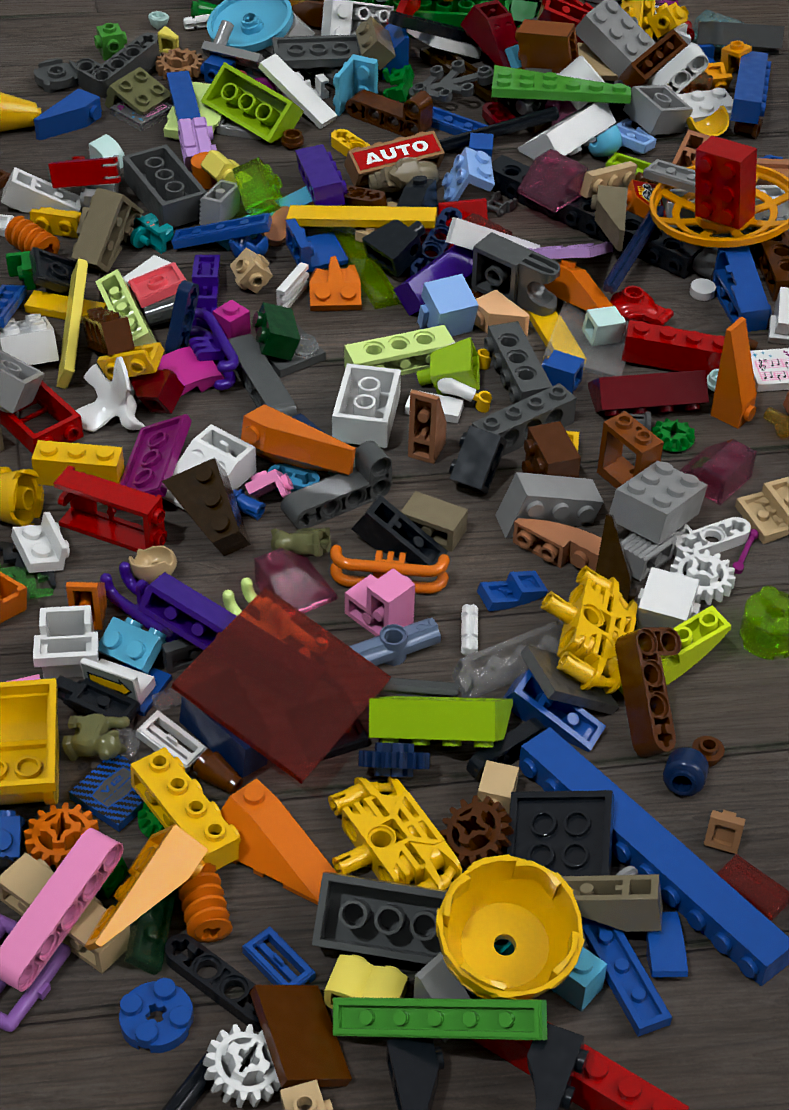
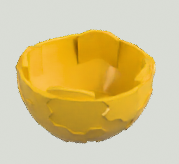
(516, 903)

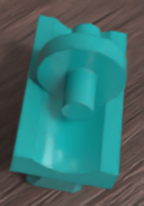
(148, 233)

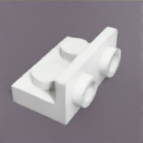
(41, 545)

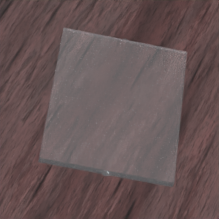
(570, 339)

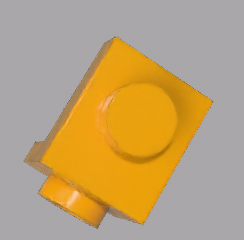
(732, 53)
(720, 77)

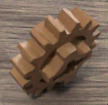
(179, 60)

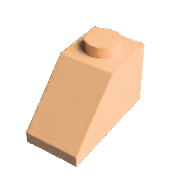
(498, 309)

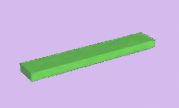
(440, 1018)

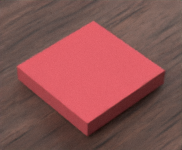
(156, 284)

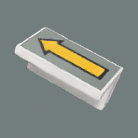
(119, 678)

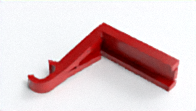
(83, 172)

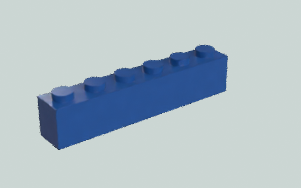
(751, 88)

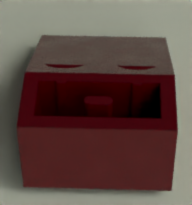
(491, 29)

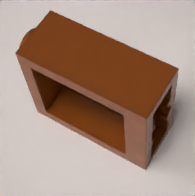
(619, 431)

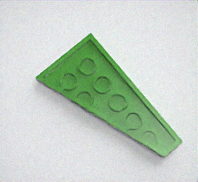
(528, 84)

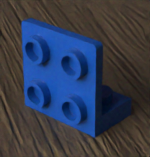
(313, 249)

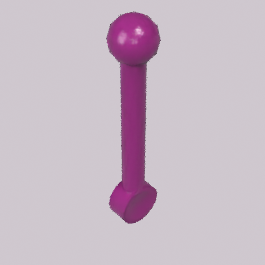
(739, 566)

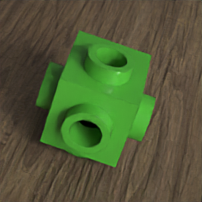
(109, 40)

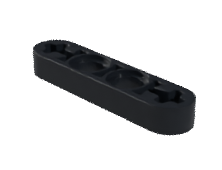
(214, 986)

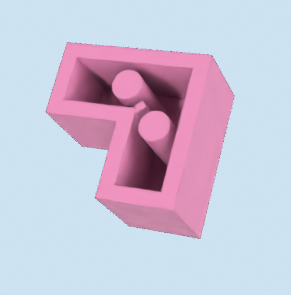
(381, 601)

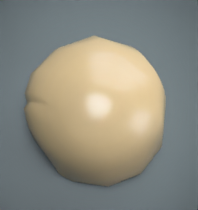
(153, 562)

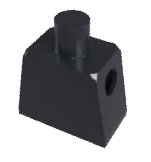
(395, 245)

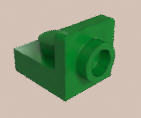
(20, 265)

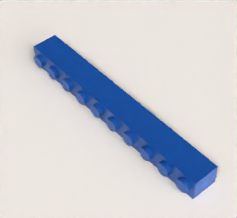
(685, 879)

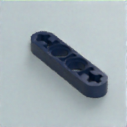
(432, 242)

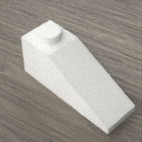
(29, 192)

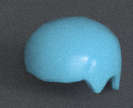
(607, 143)

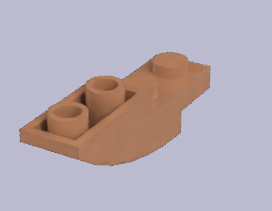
(557, 542)

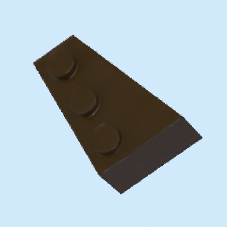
(211, 503)

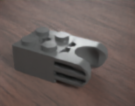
(514, 273)

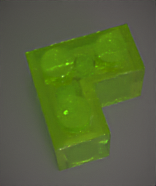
(258, 187)

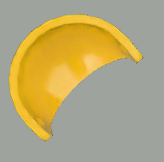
(712, 125)

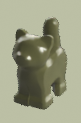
(303, 541)
(94, 736)

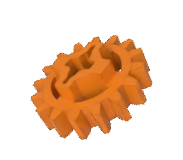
(57, 832)

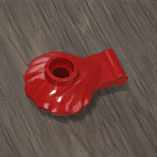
(638, 305)

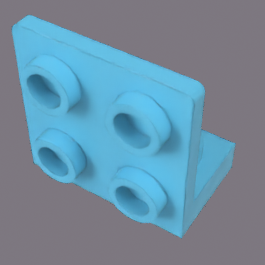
(355, 75)

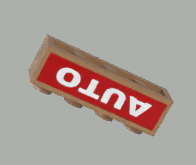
(366, 160)

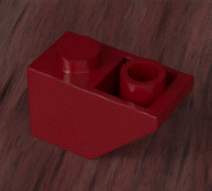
(158, 390)

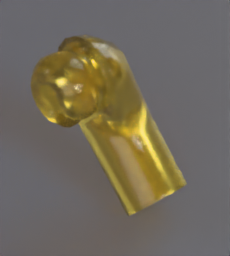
(780, 420)

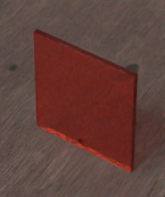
(281, 684)

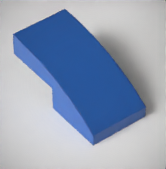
(517, 590)
(667, 948)

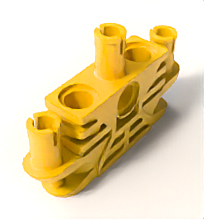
(591, 626)
(392, 836)

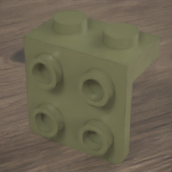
(138, 91)

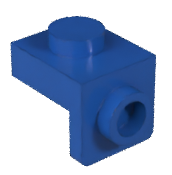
(11, 834)

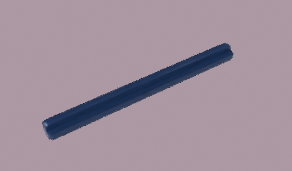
(631, 252)

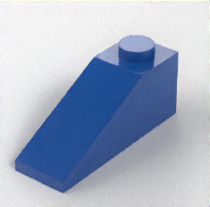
(69, 114)
(567, 720)

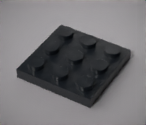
(563, 830)

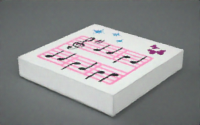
(771, 369)

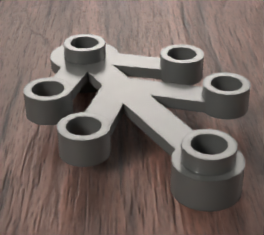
(450, 83)

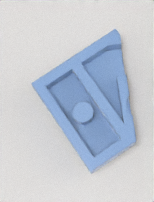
(635, 139)

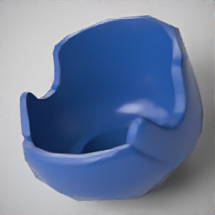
(258, 245)

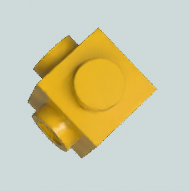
(666, 19)

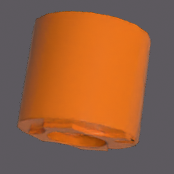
(202, 177)

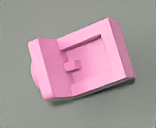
(266, 482)

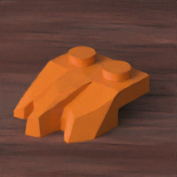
(335, 288)

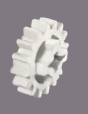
(708, 571)
(226, 1058)

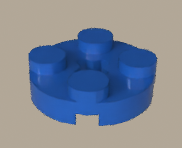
(152, 997)

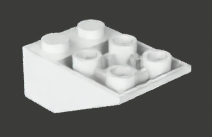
(345, 16)
(30, 340)
(232, 453)

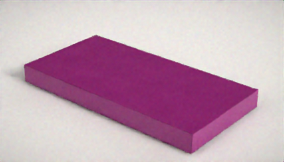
(156, 455)

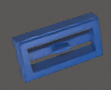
(266, 968)

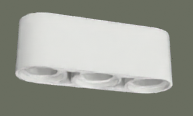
(681, 69)

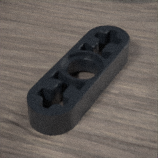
(506, 750)

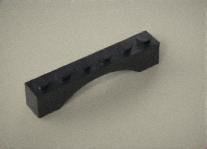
(554, 1065)

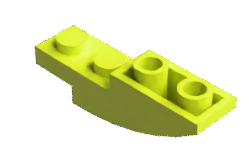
(697, 638)

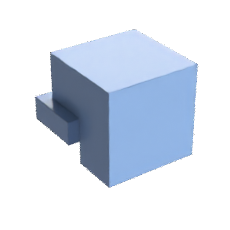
(448, 304)

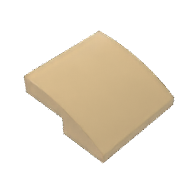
(767, 510)

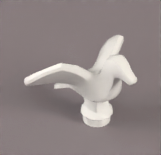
(113, 399)

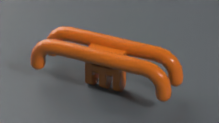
(382, 566)

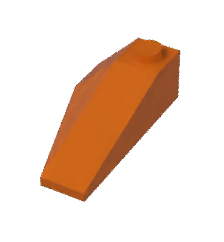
(735, 383)
(295, 443)
(274, 841)

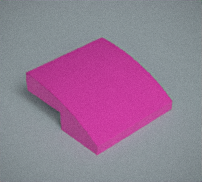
(190, 370)

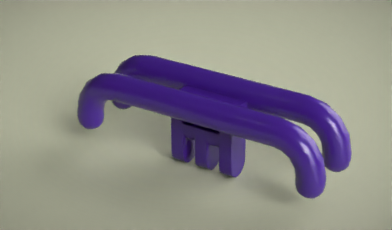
(214, 347)
(139, 589)

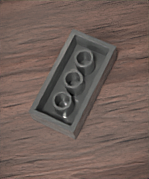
(164, 185)
(377, 917)

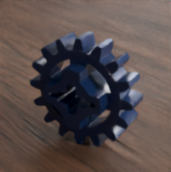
(394, 759)

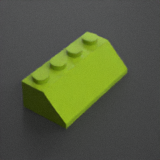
(251, 104)
(439, 719)

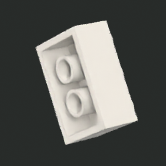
(366, 404)

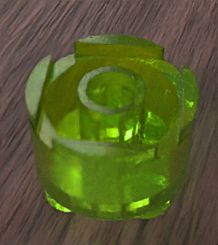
(766, 623)

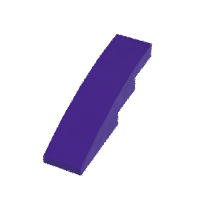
(206, 274)

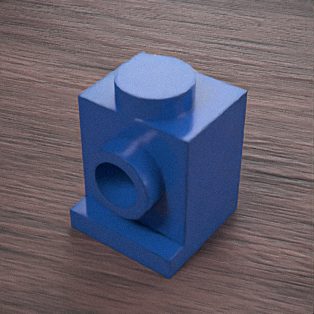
(212, 65)

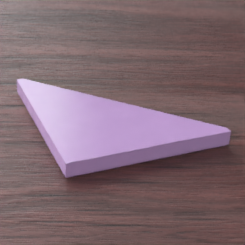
(575, 251)

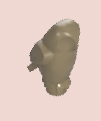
(396, 177)

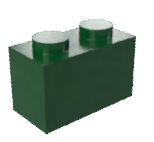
(276, 331)

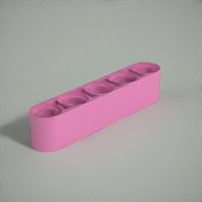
(57, 908)

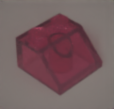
(553, 180)
(723, 468)

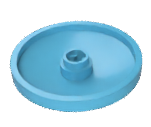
(253, 22)

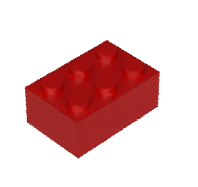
(725, 182)

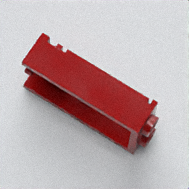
(66, 430)
(86, 490)

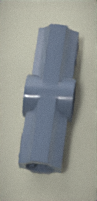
(398, 641)

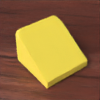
(167, 39)

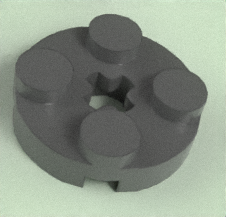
(56, 75)

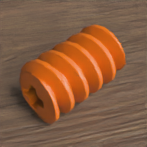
(25, 235)
(205, 906)

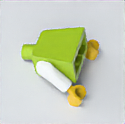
(457, 372)

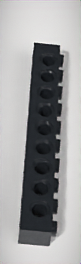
(659, 250)

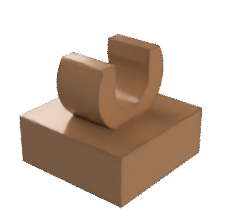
(724, 831)

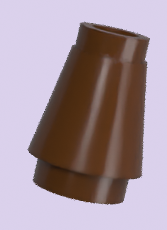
(217, 771)

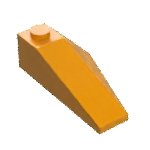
(159, 869)

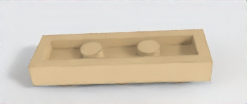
(615, 175)

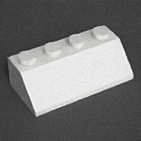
(571, 131)

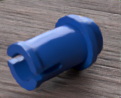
(249, 505)

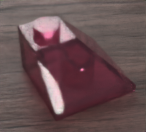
(293, 579)

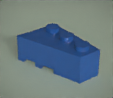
(741, 288)

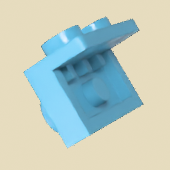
(131, 644)

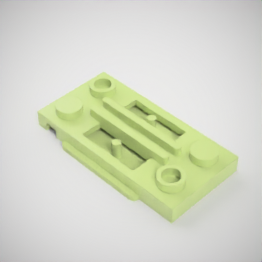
(212, 117)

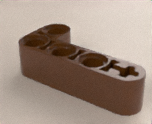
(391, 115)
(645, 687)

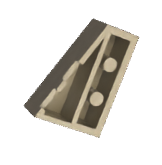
(105, 228)

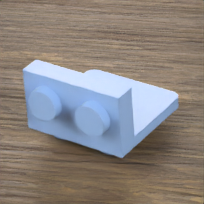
(468, 168)

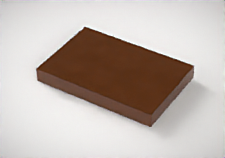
(300, 1035)

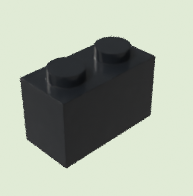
(477, 459)

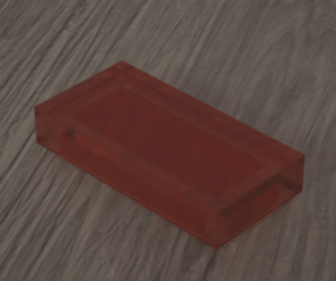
(755, 886)

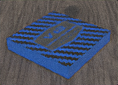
(109, 793)

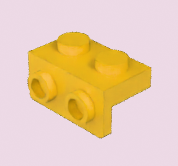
(140, 361)

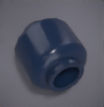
(685, 771)

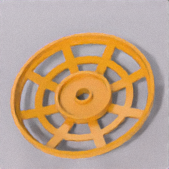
(710, 228)

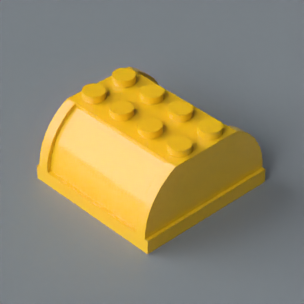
(29, 742)

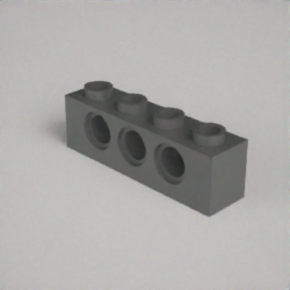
(515, 361)
(541, 408)

